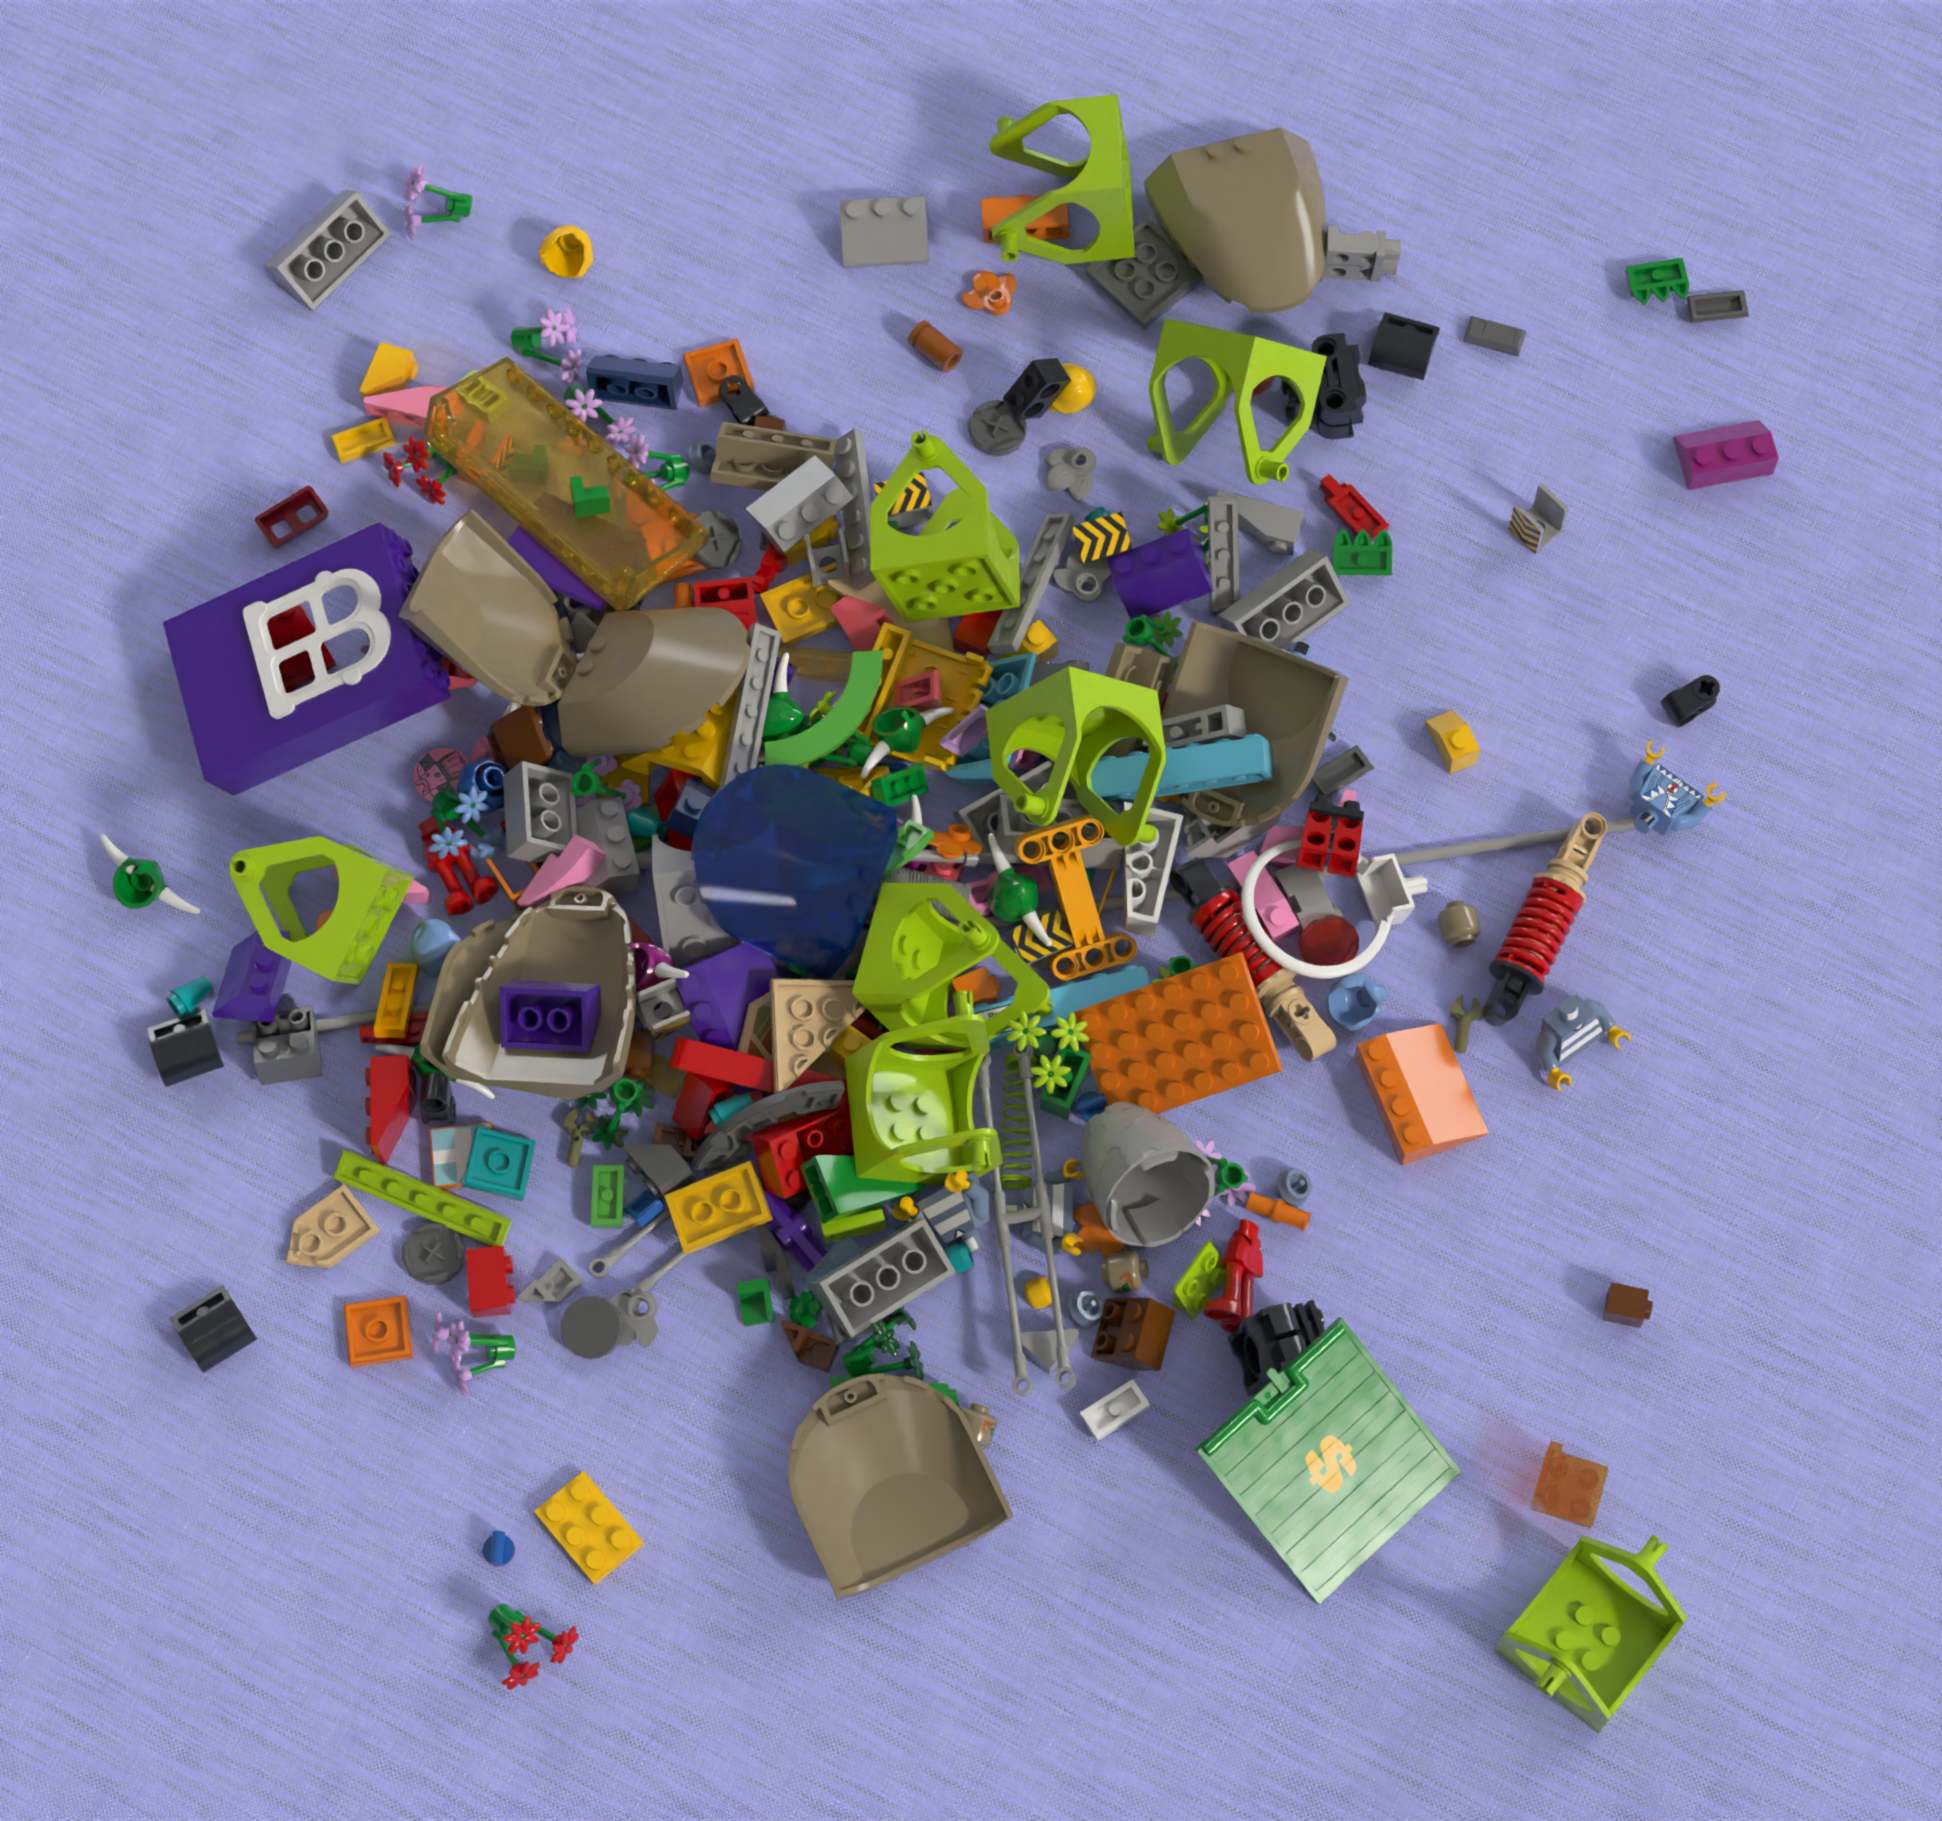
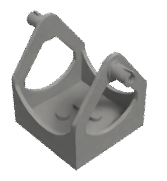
(684, 921)

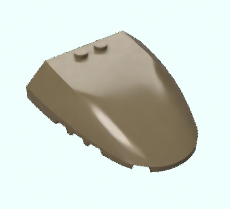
(1246, 217)
(567, 939)

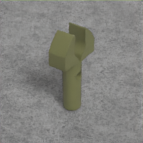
(1464, 1022)
(577, 1135)

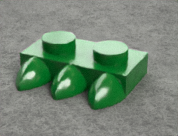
(1657, 279)
(1362, 556)

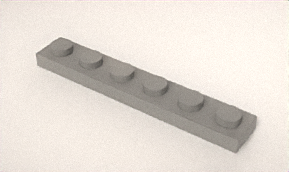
(856, 515)
(1033, 581)
(751, 703)

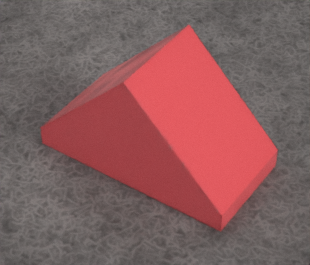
(920, 691)

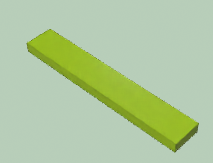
(422, 1198)

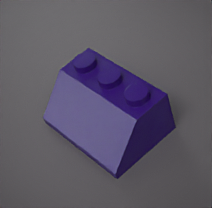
(1161, 574)
(252, 981)
(549, 1015)

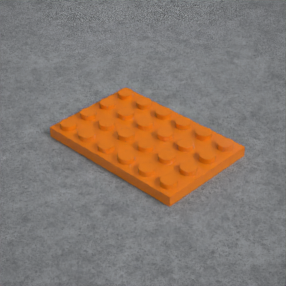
(1180, 1038)

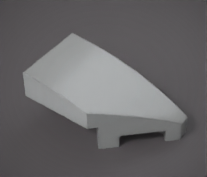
(554, 1285)

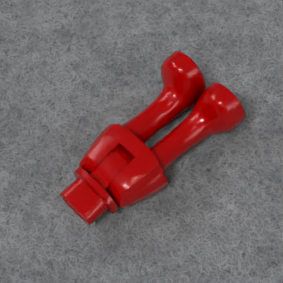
(457, 901)
(1242, 1265)

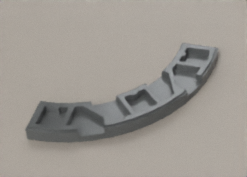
(727, 1137)

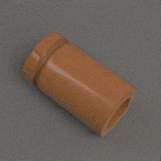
(935, 346)

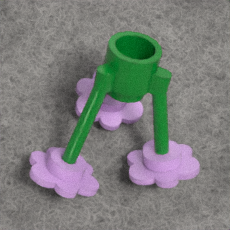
(588, 783)

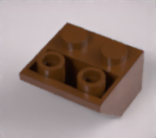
(520, 738)
(1133, 1333)

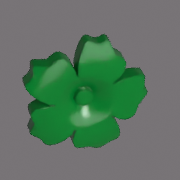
(804, 1309)

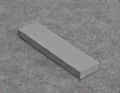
(1223, 551)

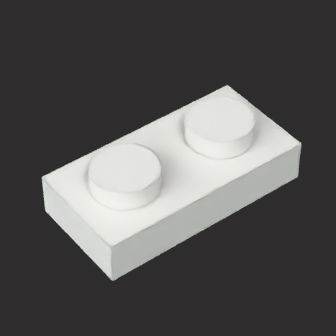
(1114, 1410)

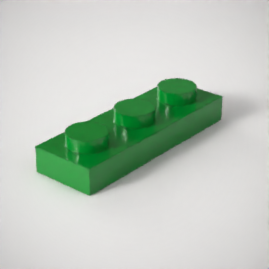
(900, 785)

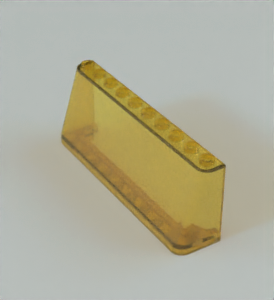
(520, 453)

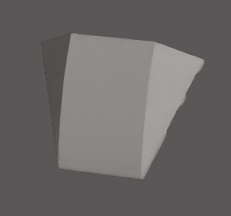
(1219, 841)

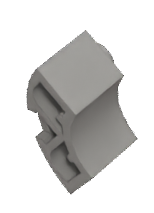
(1305, 894)

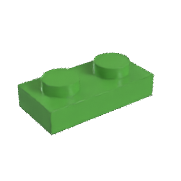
(608, 1196)

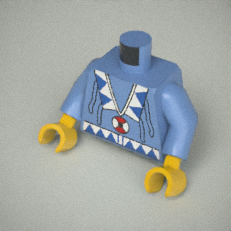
(1665, 800)

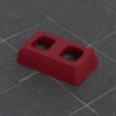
(287, 510)

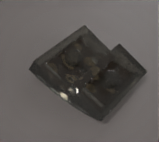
(775, 1261)

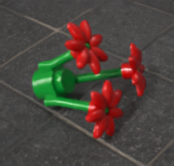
(417, 459)
(509, 1629)

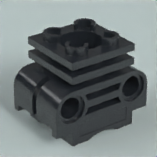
(1340, 389)
(1273, 1340)

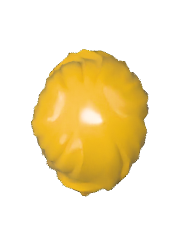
(567, 252)
(1078, 392)

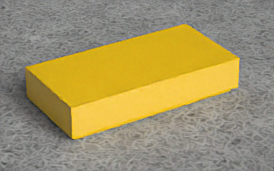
(363, 440)

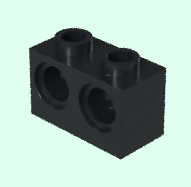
(1036, 388)

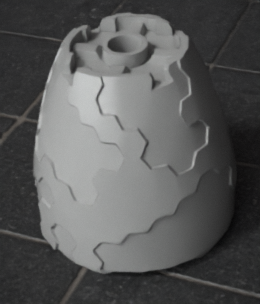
(1144, 1175)

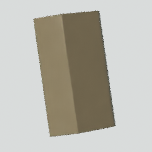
(764, 456)
(1142, 669)

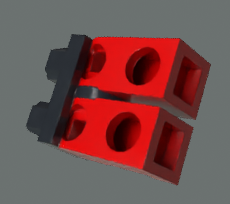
(1331, 825)

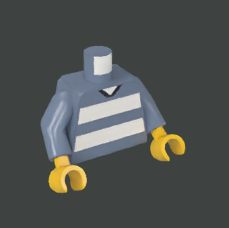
(1569, 1031)
(1061, 1199)
(952, 1210)

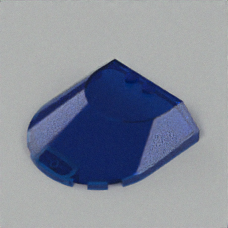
(792, 863)

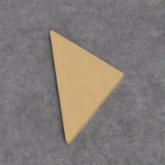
(931, 631)
(806, 1021)

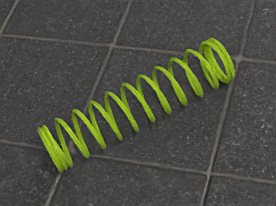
(1009, 1060)

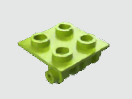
(1199, 1281)

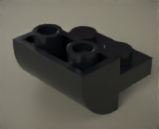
(1403, 346)
(184, 1047)
(213, 1329)

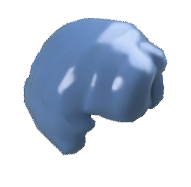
(431, 944)
(1355, 1001)

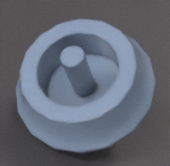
(702, 456)
(1294, 1186)
(1085, 1307)

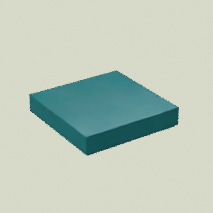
(499, 1163)

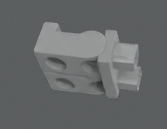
(1360, 255)

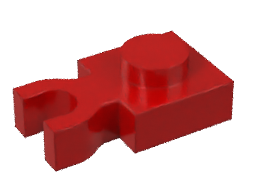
(770, 566)

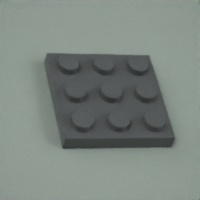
(1150, 280)

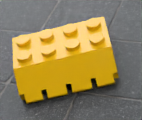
(960, 690)
(697, 753)

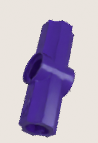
(793, 1233)

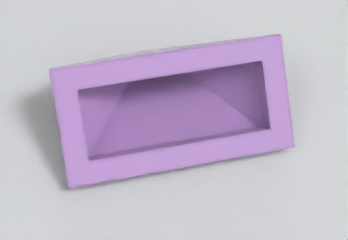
(967, 732)

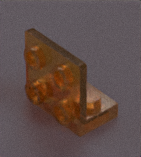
(1569, 1487)

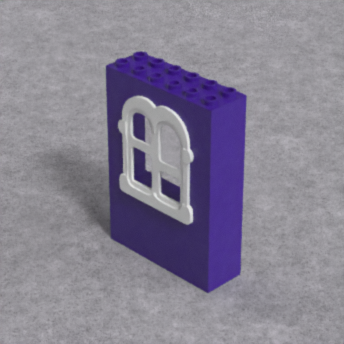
(232, 676)

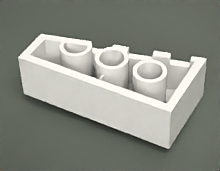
(1148, 871)

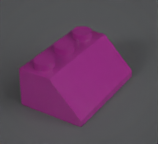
(1726, 454)

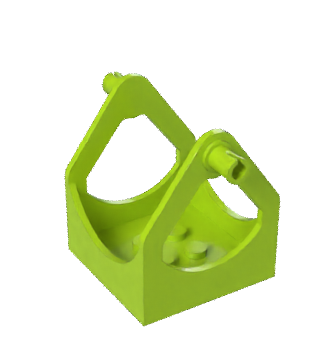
(1099, 184)
(1239, 366)
(943, 569)
(1073, 722)
(361, 918)
(918, 952)
(916, 1110)
(1591, 1632)

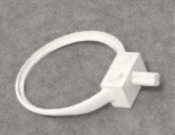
(1384, 892)

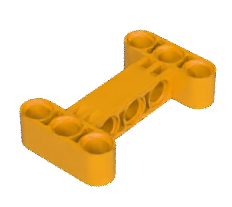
(1075, 897)

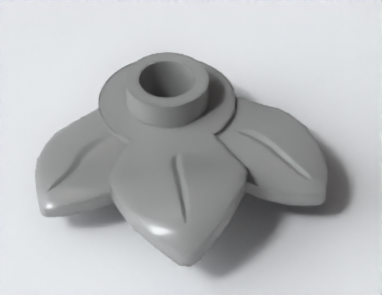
(1069, 474)
(1080, 575)
(635, 1323)

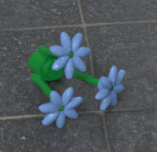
(448, 805)

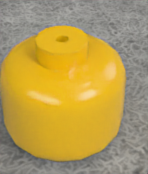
(1038, 1292)

